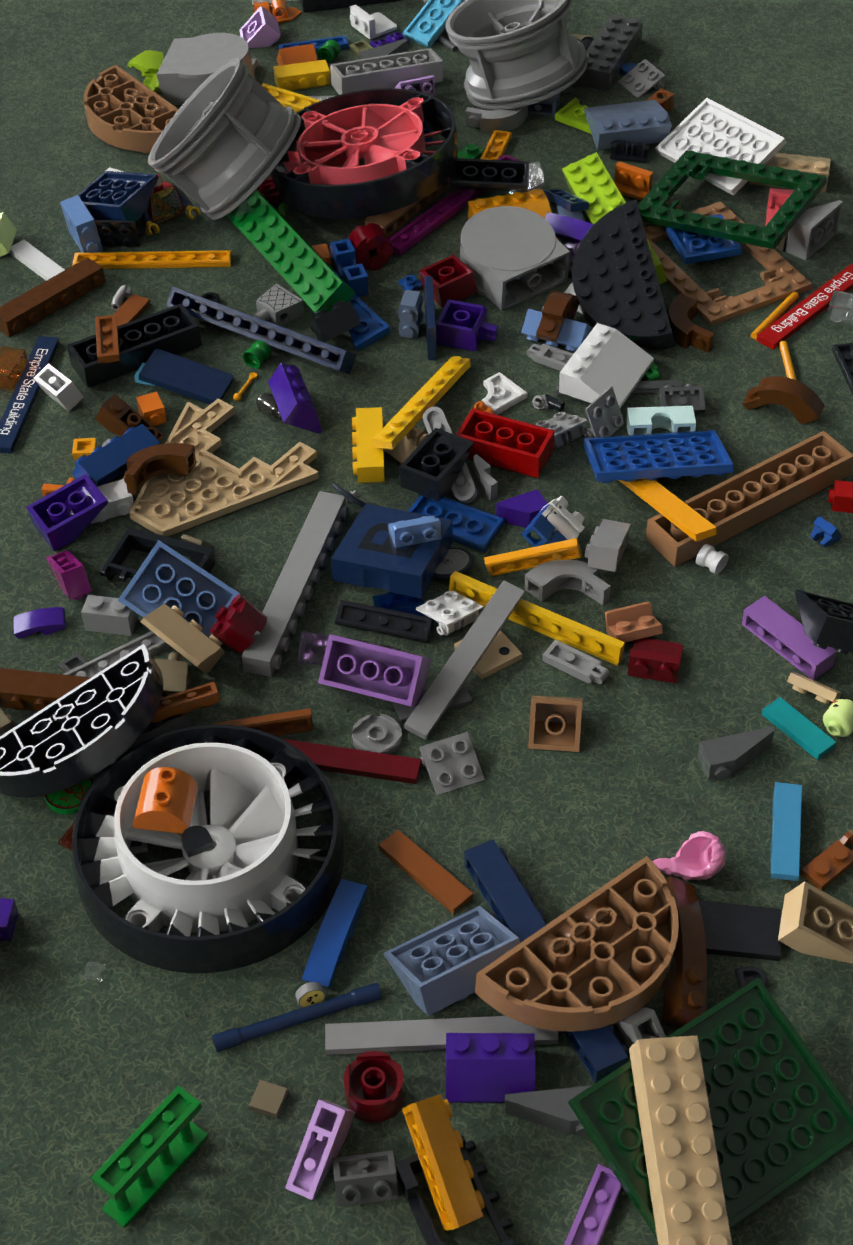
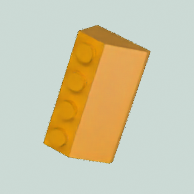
(443, 1163)

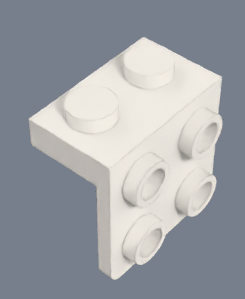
(370, 25)

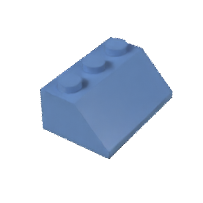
(571, 334)

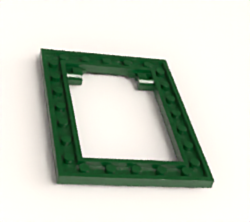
(658, 210)

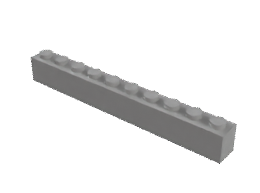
(296, 584)

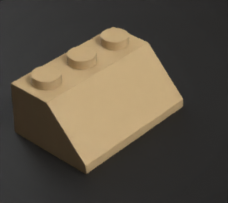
(184, 636)

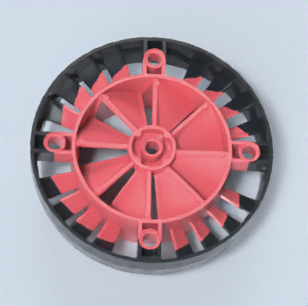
(371, 125)

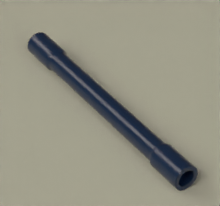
(239, 1035)

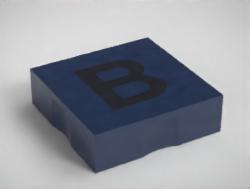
(371, 560)

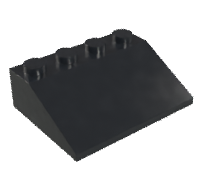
(826, 621)

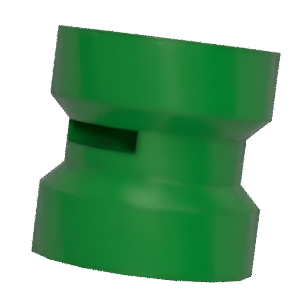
(329, 51)
(257, 354)

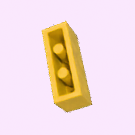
(302, 75)

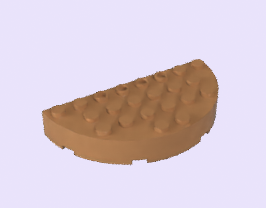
(125, 111)
(592, 960)

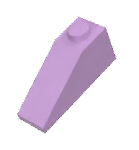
(320, 1144)

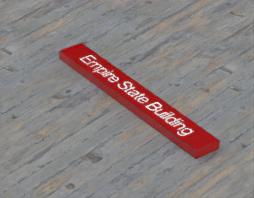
(806, 309)

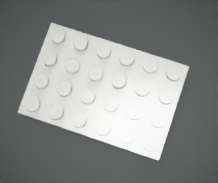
(723, 134)

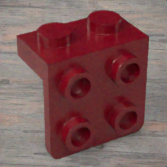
(655, 660)

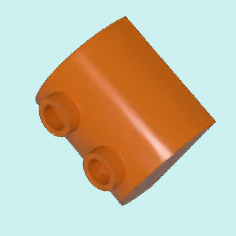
(166, 801)

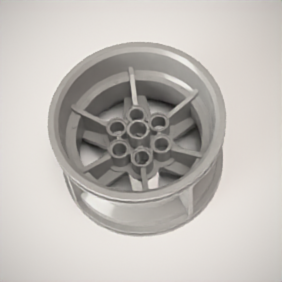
(516, 50)
(224, 140)

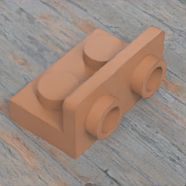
(632, 622)

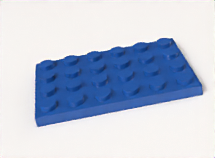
(657, 456)

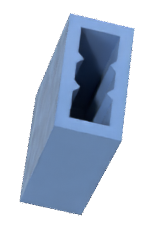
(81, 225)

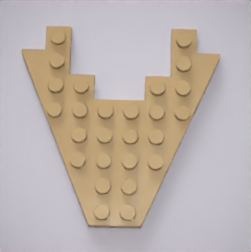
(214, 486)

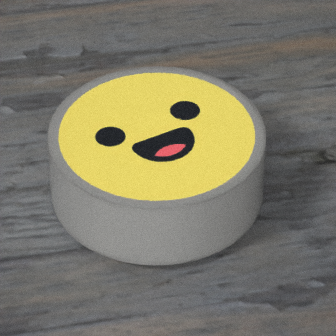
(310, 994)

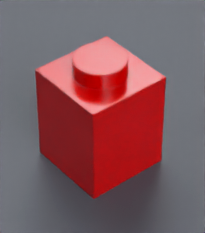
(841, 496)

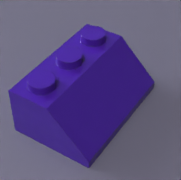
(293, 398)
(488, 1066)

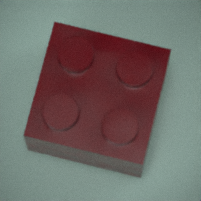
(450, 280)

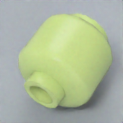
(839, 718)

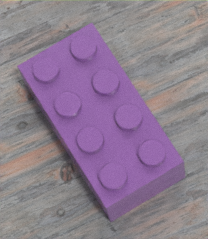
(374, 670)

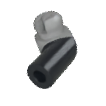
(546, 401)

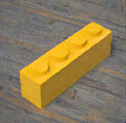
(369, 459)

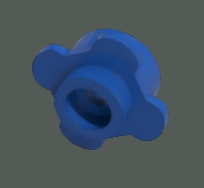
(410, 283)

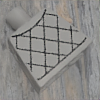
(279, 306)

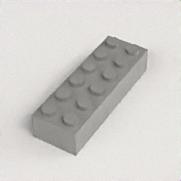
(385, 70)

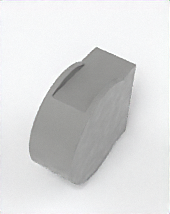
(195, 59)
(512, 254)

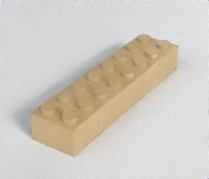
(679, 1142)

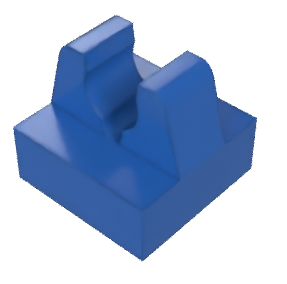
(830, 532)

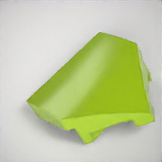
(147, 61)

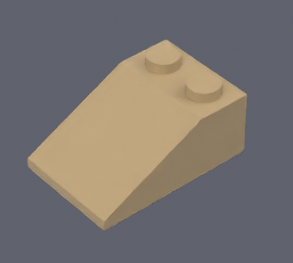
(817, 924)

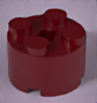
(371, 246)
(238, 624)
(374, 1086)

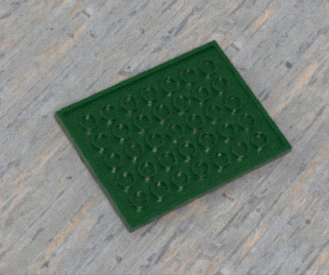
(766, 1099)

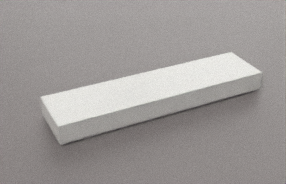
(35, 260)

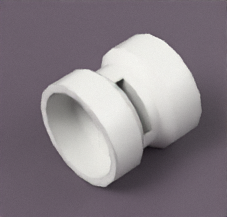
(712, 559)

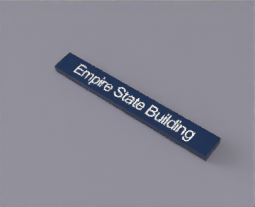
(25, 393)

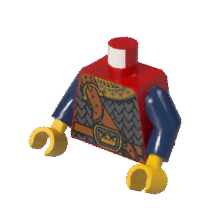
(166, 203)

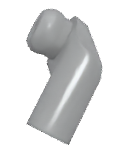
(119, 296)

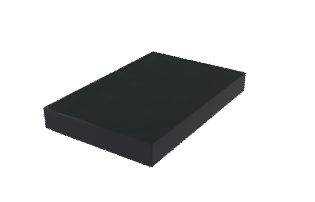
(741, 930)

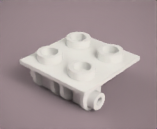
(451, 611)

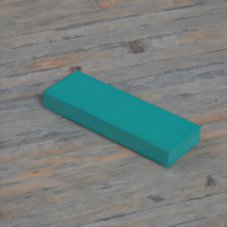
(798, 728)

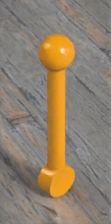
(252, 376)

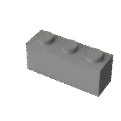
(607, 545)

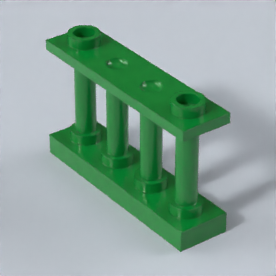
(150, 1157)

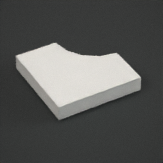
(502, 393)

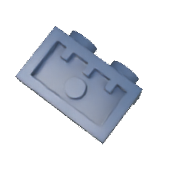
(415, 531)

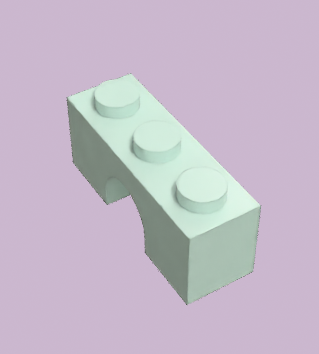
(673, 418)

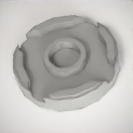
(377, 734)

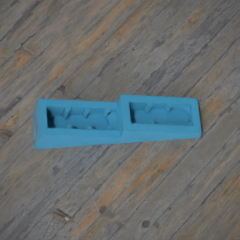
(786, 831)

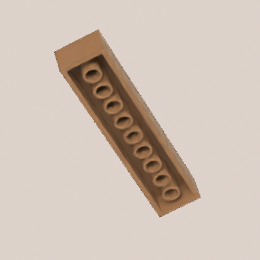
(755, 495)

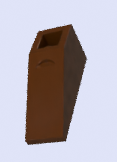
(119, 417)

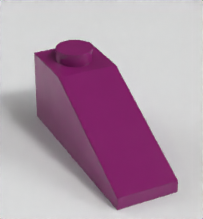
(69, 574)

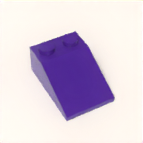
(67, 511)

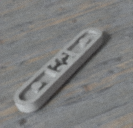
(464, 485)

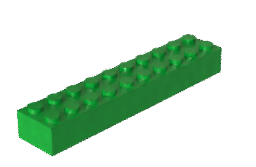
(290, 253)

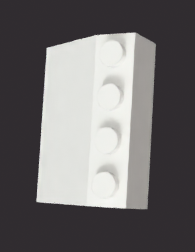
(604, 361)

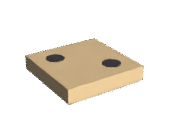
(498, 656)

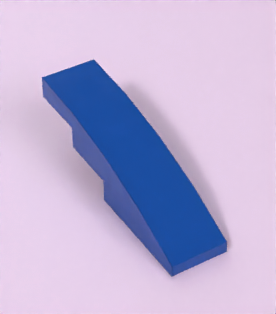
(335, 932)

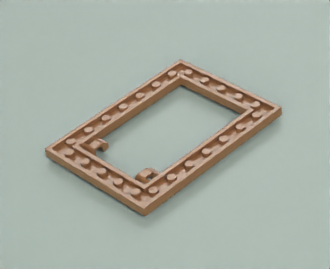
(711, 304)

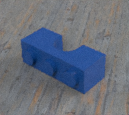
(344, 263)

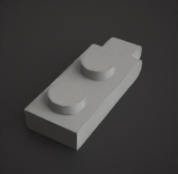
(549, 356)
(575, 663)

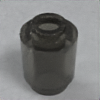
(267, 406)

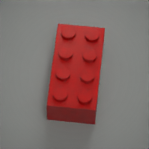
(508, 442)

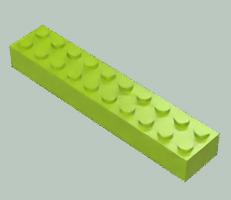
(593, 183)

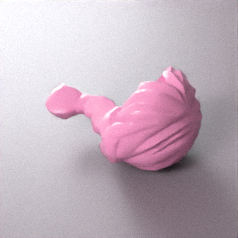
(697, 858)

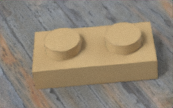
(823, 693)

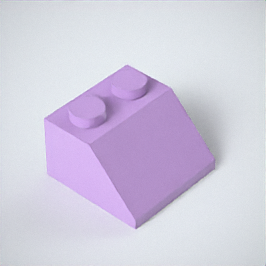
(261, 29)

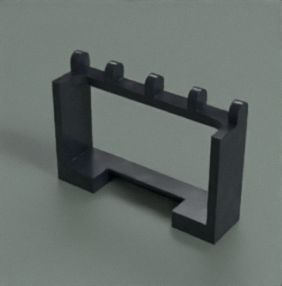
(144, 542)
(405, 1174)

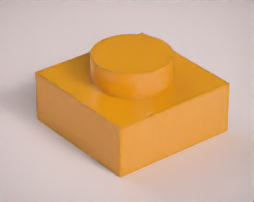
(83, 446)

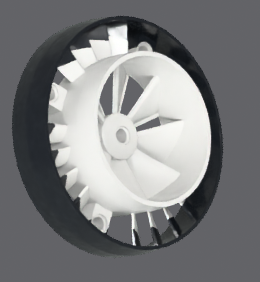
(246, 870)

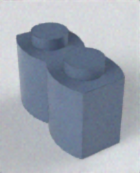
(410, 314)

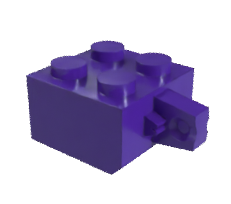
(464, 325)

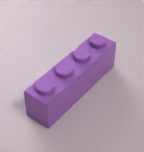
(787, 637)

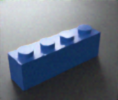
(110, 461)

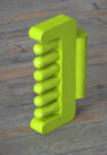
(151, 82)

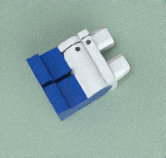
(554, 524)

